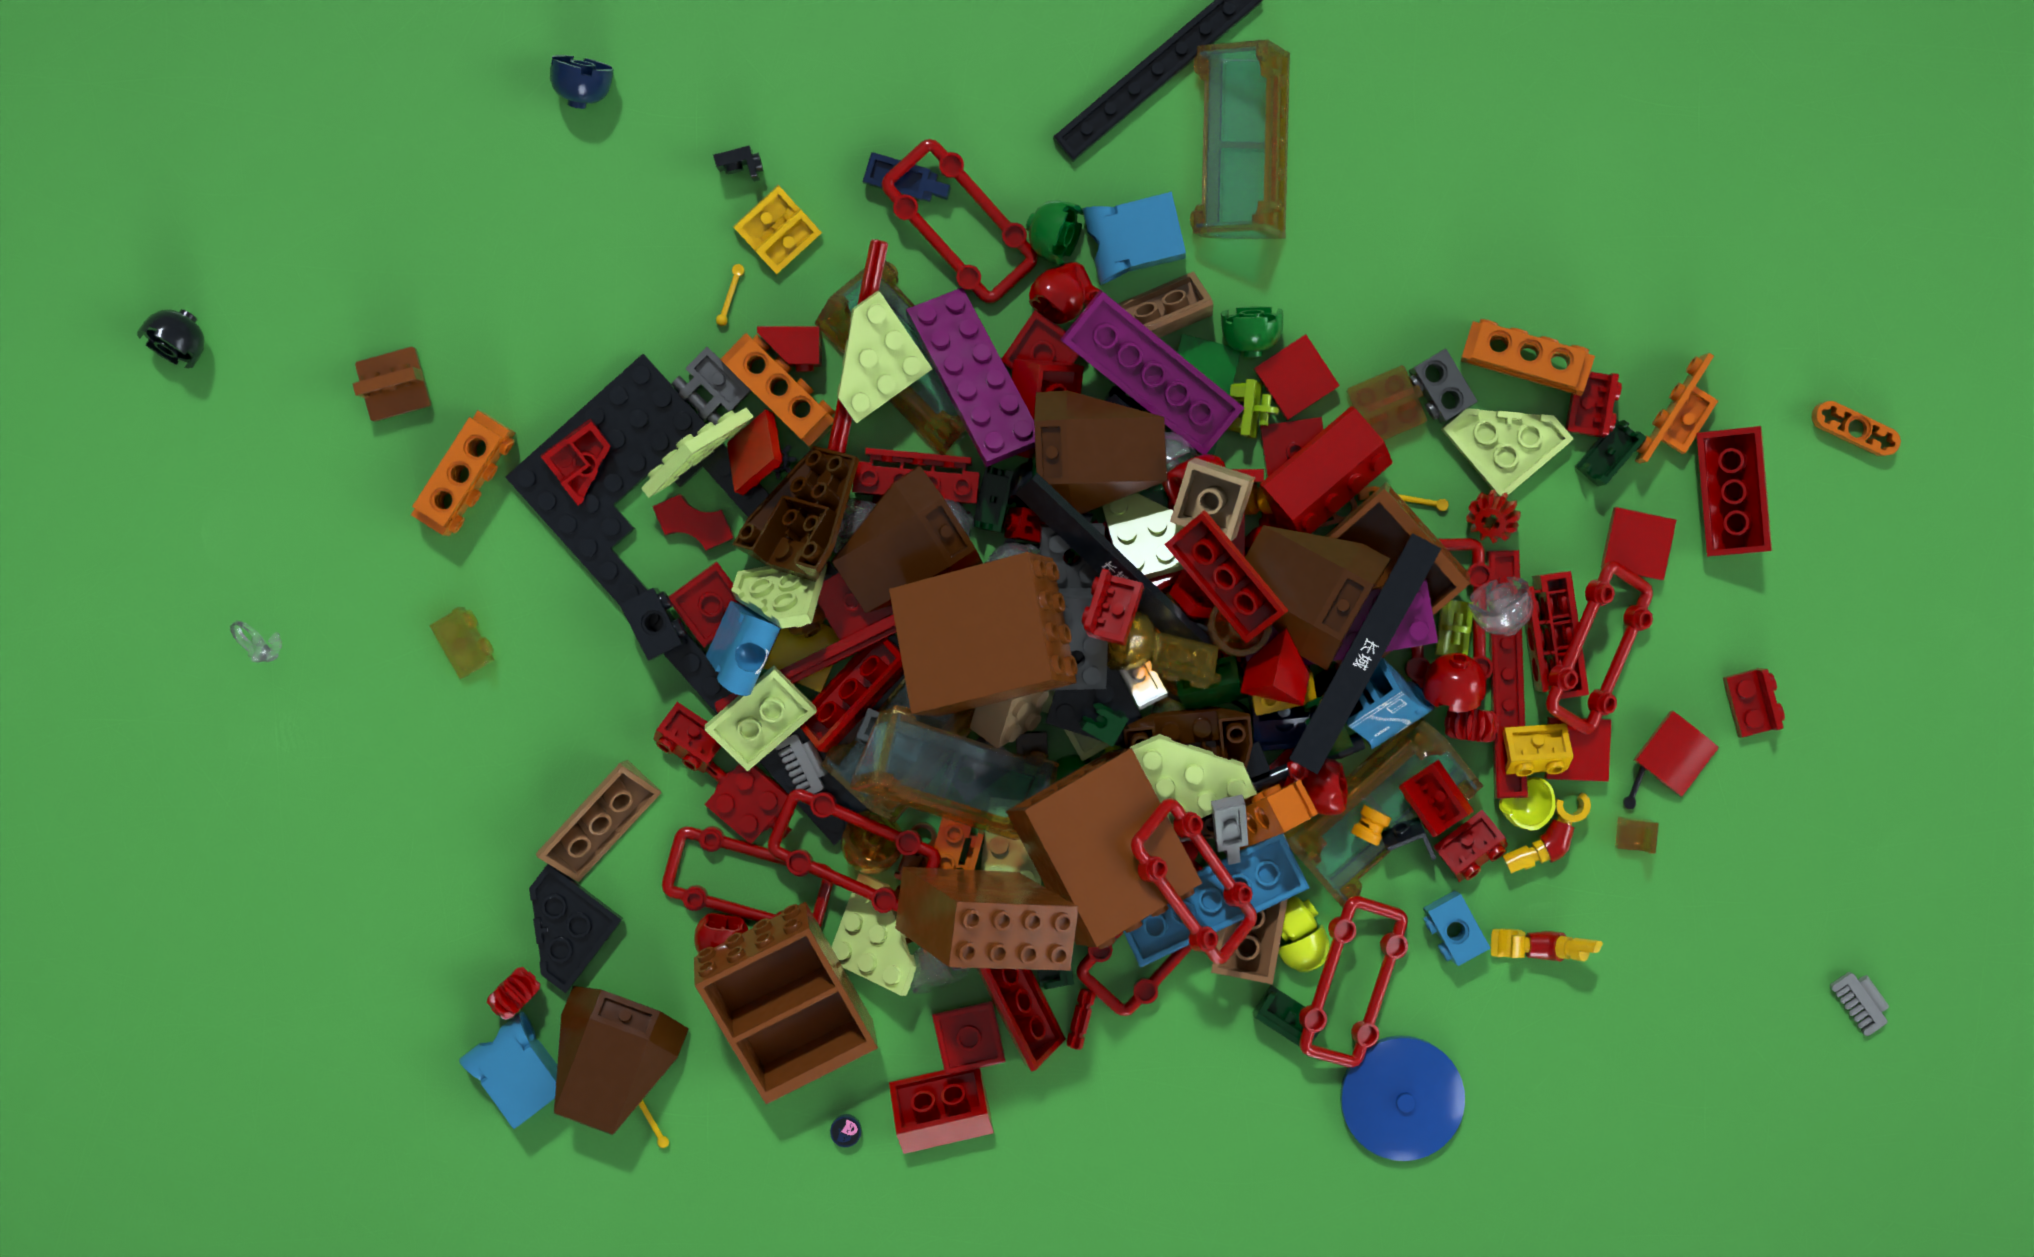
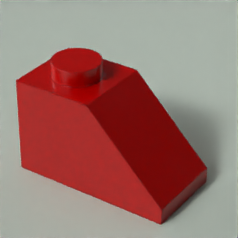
(795, 344)

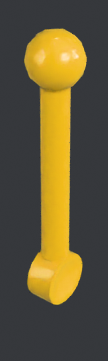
(738, 271)
(1441, 504)
(662, 1140)

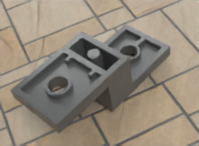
(1076, 586)

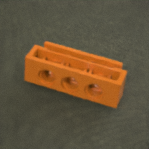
(740, 360)
(1510, 362)
(446, 478)
(1277, 811)
(950, 845)

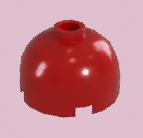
(1455, 682)

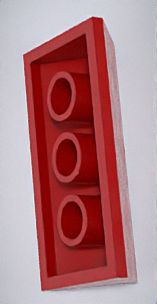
(1734, 491)
(1226, 576)
(852, 693)
(1024, 1013)

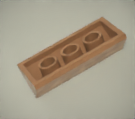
(1171, 305)
(599, 821)
(1258, 952)

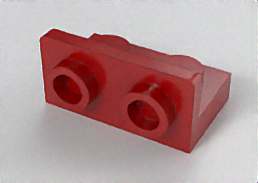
(1754, 702)
(685, 736)
(1471, 846)

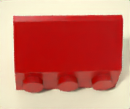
(1044, 376)
(940, 1109)

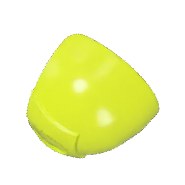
(1533, 811)
(1307, 952)

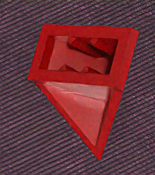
(1277, 672)

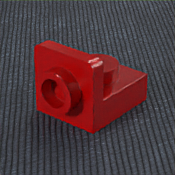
(1022, 524)

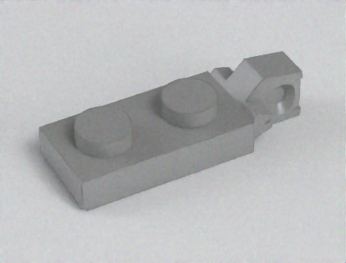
(1230, 826)

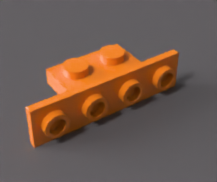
(1684, 415)

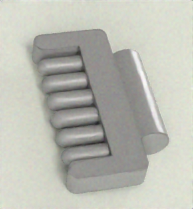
(807, 758)
(1867, 996)

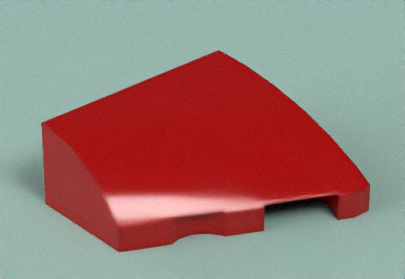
(577, 459)

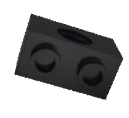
(638, 612)

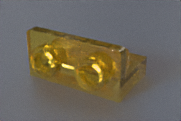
(462, 641)
(1185, 659)

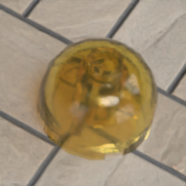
(1138, 647)

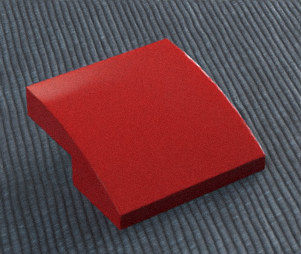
(1676, 753)

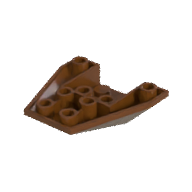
(1097, 448)
(802, 515)
(903, 541)
(1319, 583)
(1210, 728)
(610, 1056)

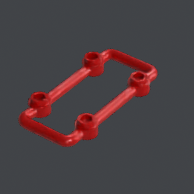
(906, 208)
(1479, 575)
(1636, 619)
(824, 805)
(1155, 869)
(697, 897)
(1144, 989)
(1363, 1032)

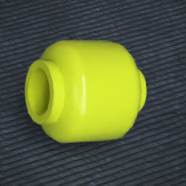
(1298, 919)

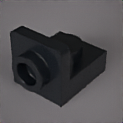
(735, 159)

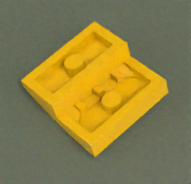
(777, 229)
(793, 648)

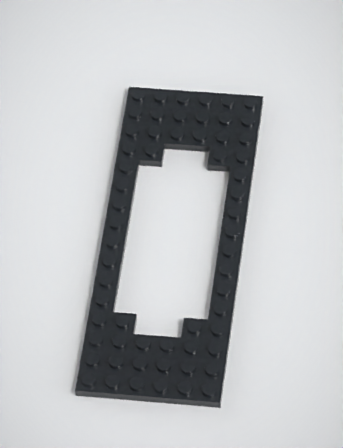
(643, 424)

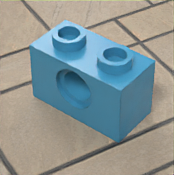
(1468, 942)

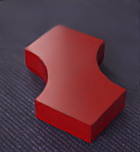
(707, 527)

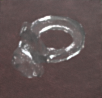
(257, 647)

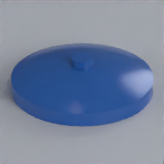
(1403, 1098)

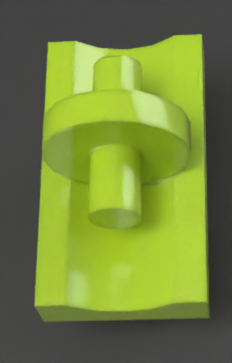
(1250, 395)
(1454, 628)

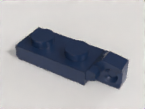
(917, 182)

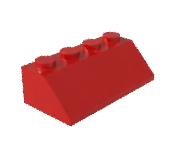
(1326, 473)

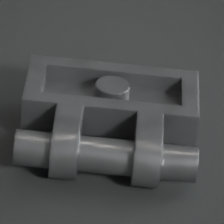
(715, 378)

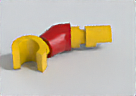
(1553, 842)
(1541, 945)

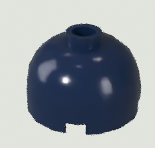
(580, 80)

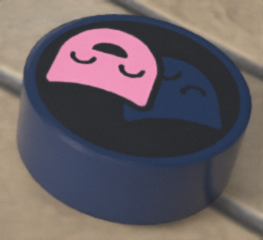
(845, 1130)

